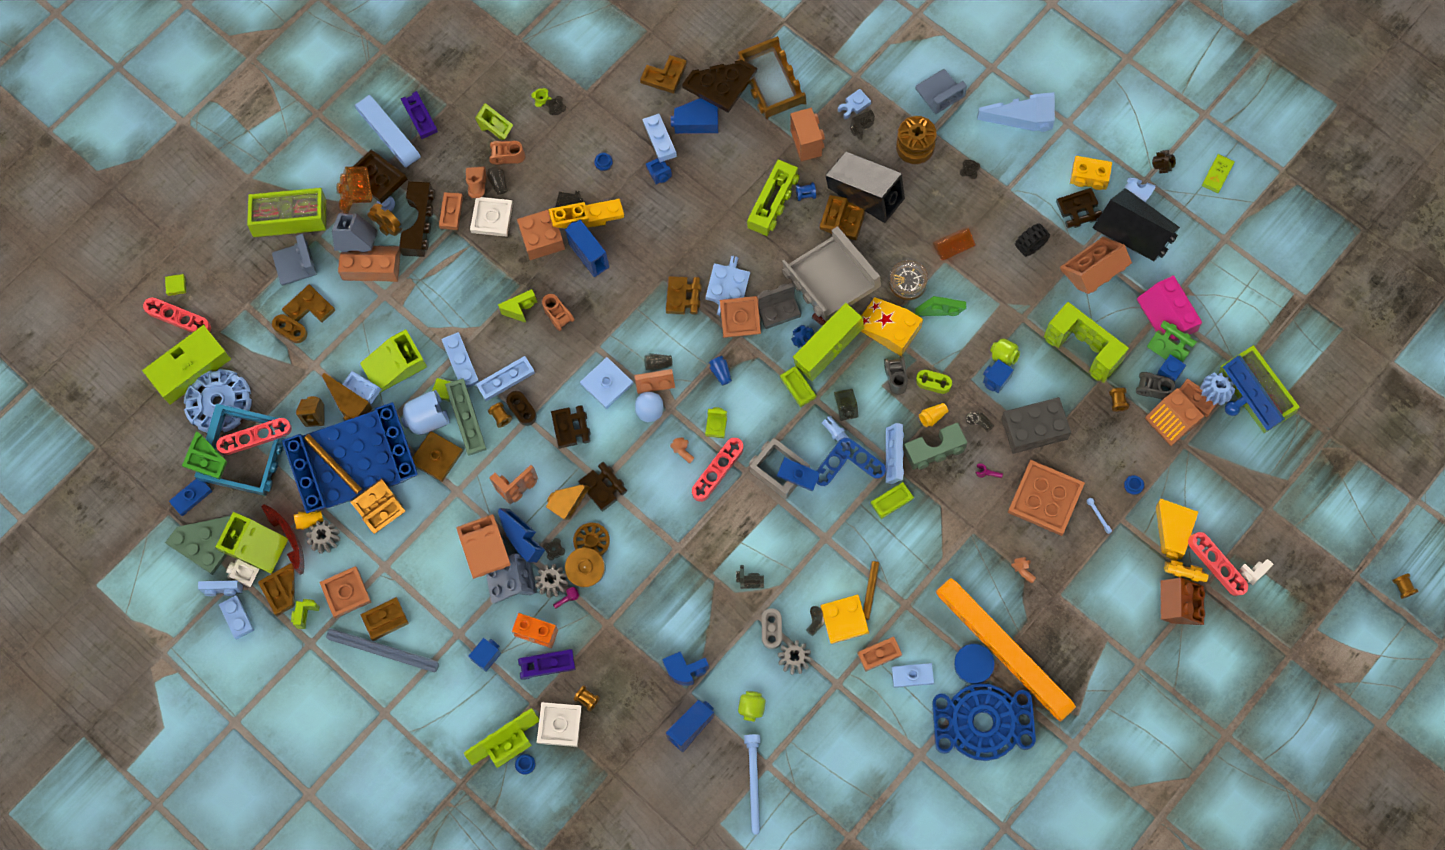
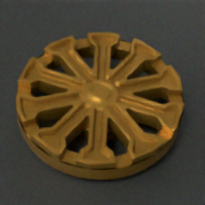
(592, 539)

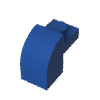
(683, 673)

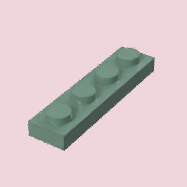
(465, 417)

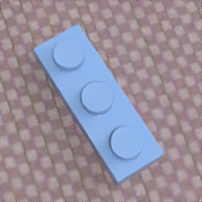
(659, 137)
(459, 359)
(505, 378)
(894, 453)

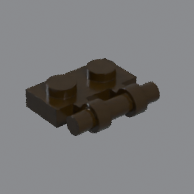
(1078, 202)
(564, 426)
(598, 491)

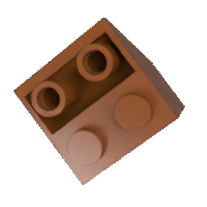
(1182, 602)

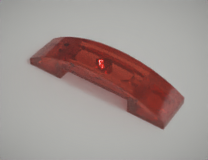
(295, 556)

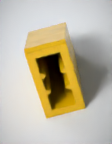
(1174, 527)

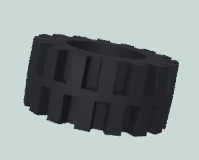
(1032, 239)

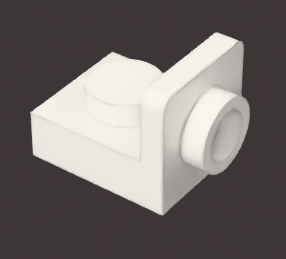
(242, 572)
(1254, 574)

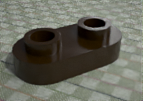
(522, 408)

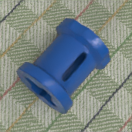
(805, 191)

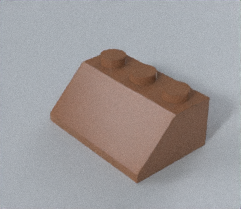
(1096, 264)
(373, 265)

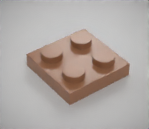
(740, 317)
(345, 592)

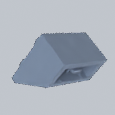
(353, 233)

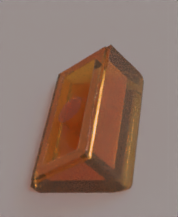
(954, 243)

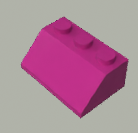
(1169, 303)

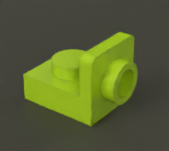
(716, 423)

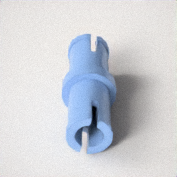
(836, 432)

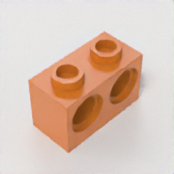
(535, 630)

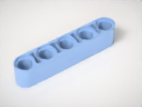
(387, 131)

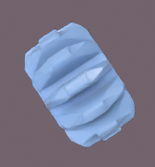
(1217, 389)

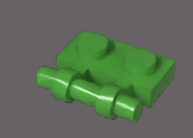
(1165, 346)

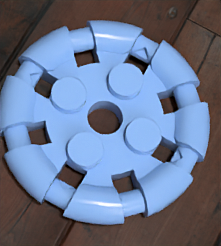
(213, 390)

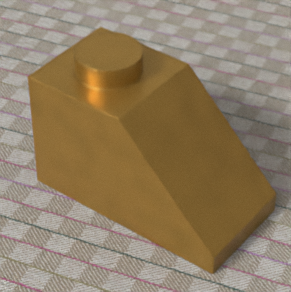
(311, 411)
(566, 501)

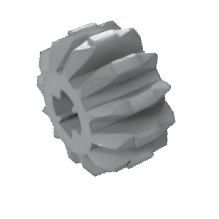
(323, 529)
(544, 583)
(802, 657)

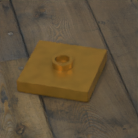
(436, 456)

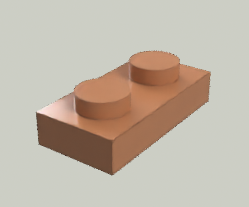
(451, 211)
(654, 381)
(1194, 394)
(879, 654)

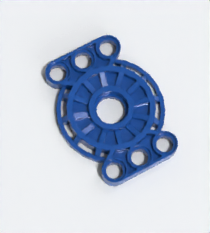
(1004, 717)

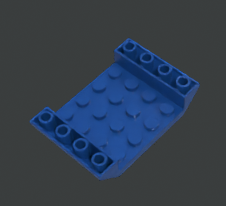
(363, 446)

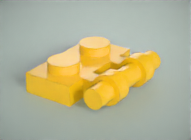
(1194, 572)

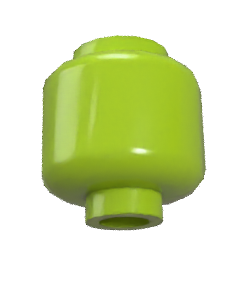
(1005, 351)
(751, 705)

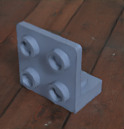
(941, 91)
(294, 262)
(511, 580)

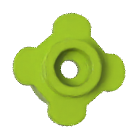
(542, 92)

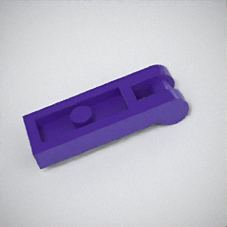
(419, 115)
(547, 664)

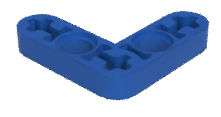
(843, 456)

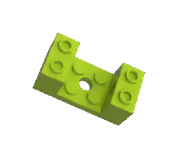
(1110, 349)

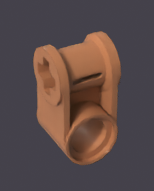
(503, 152)
(476, 180)
(559, 313)

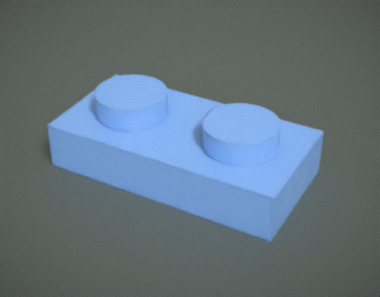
(229, 588)
(236, 617)

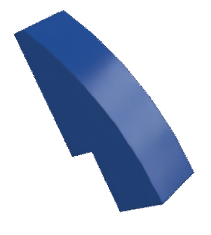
(520, 535)

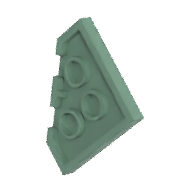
(199, 542)

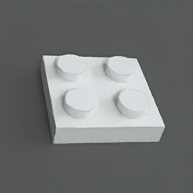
(491, 216)
(559, 724)

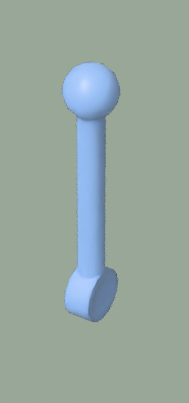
(1090, 501)

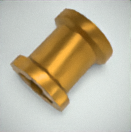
(1119, 399)
(500, 415)
(1405, 586)
(586, 698)

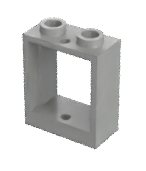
(755, 462)

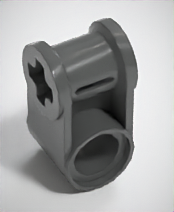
(896, 371)
(1154, 385)

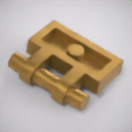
(677, 294)

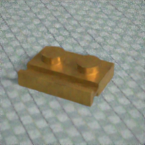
(384, 619)

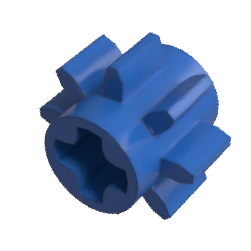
(802, 335)

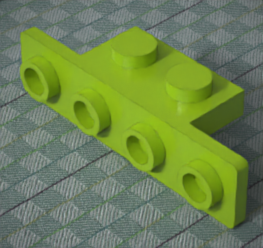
(504, 742)

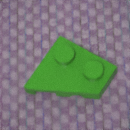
(940, 307)
(204, 458)

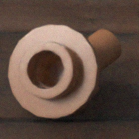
(679, 446)
(1021, 565)

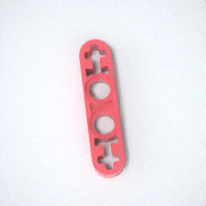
(176, 318)
(253, 432)
(716, 468)
(1220, 561)

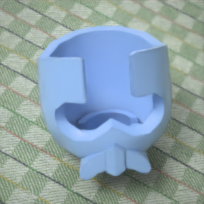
(1140, 190)

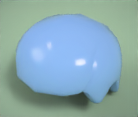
(649, 406)

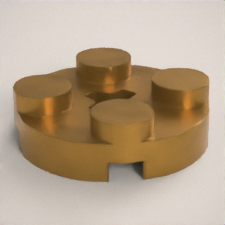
(385, 219)

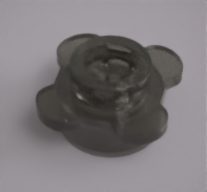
(558, 109)
(970, 164)
(556, 543)

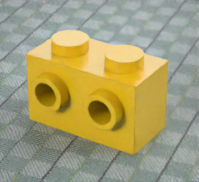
(1090, 173)

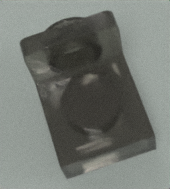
(861, 122)
(568, 199)
(846, 404)
(751, 581)

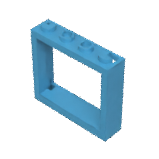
(213, 436)

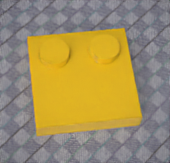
(844, 619)

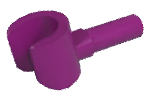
(987, 472)
(572, 594)

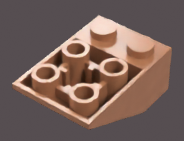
(483, 546)

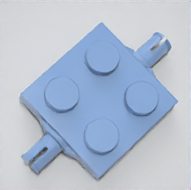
(727, 282)

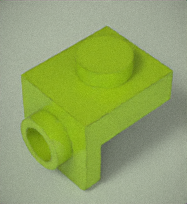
(300, 614)

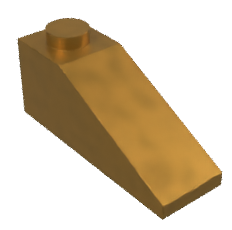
(348, 402)

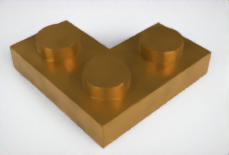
(667, 78)
(308, 301)

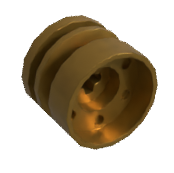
(916, 148)

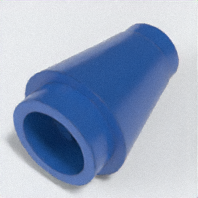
(720, 370)

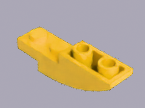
(591, 215)

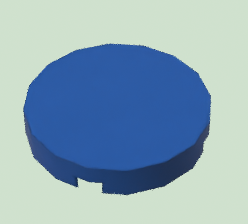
(974, 664)

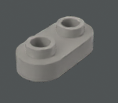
(771, 629)

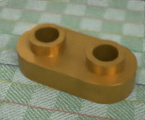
(291, 328)

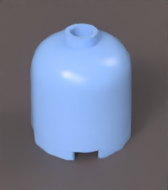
(424, 413)

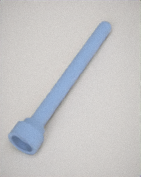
(752, 742)

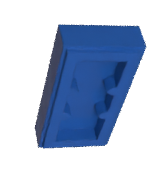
(798, 474)
(190, 496)

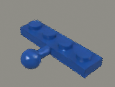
(1252, 393)

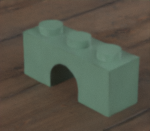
(921, 454)

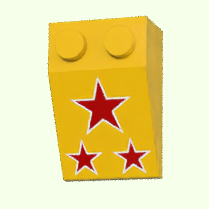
(891, 325)

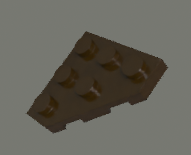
(721, 83)

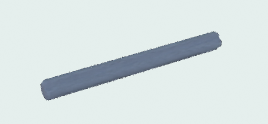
(382, 650)

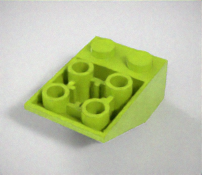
(393, 361)
(251, 543)

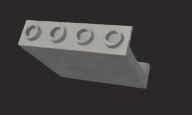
(832, 275)

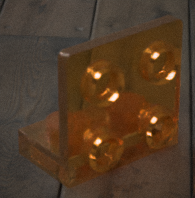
(353, 187)

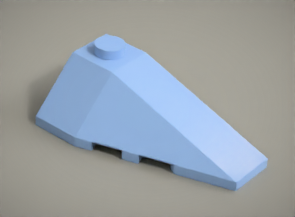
(1029, 114)

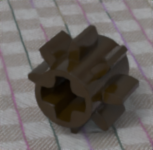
(1164, 161)

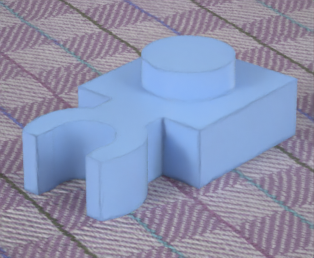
(855, 102)

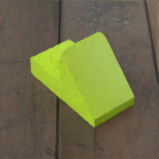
(491, 120)
(513, 306)

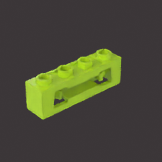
(762, 222)

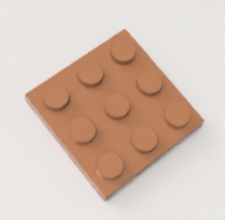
(1046, 497)

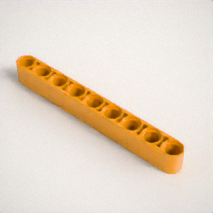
(1006, 649)

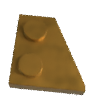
(279, 589)

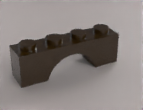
(414, 240)

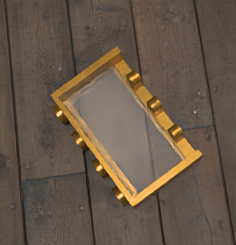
(774, 81)

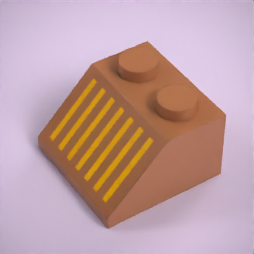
(1174, 417)

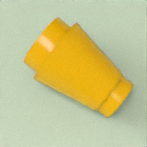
(933, 414)
(305, 520)

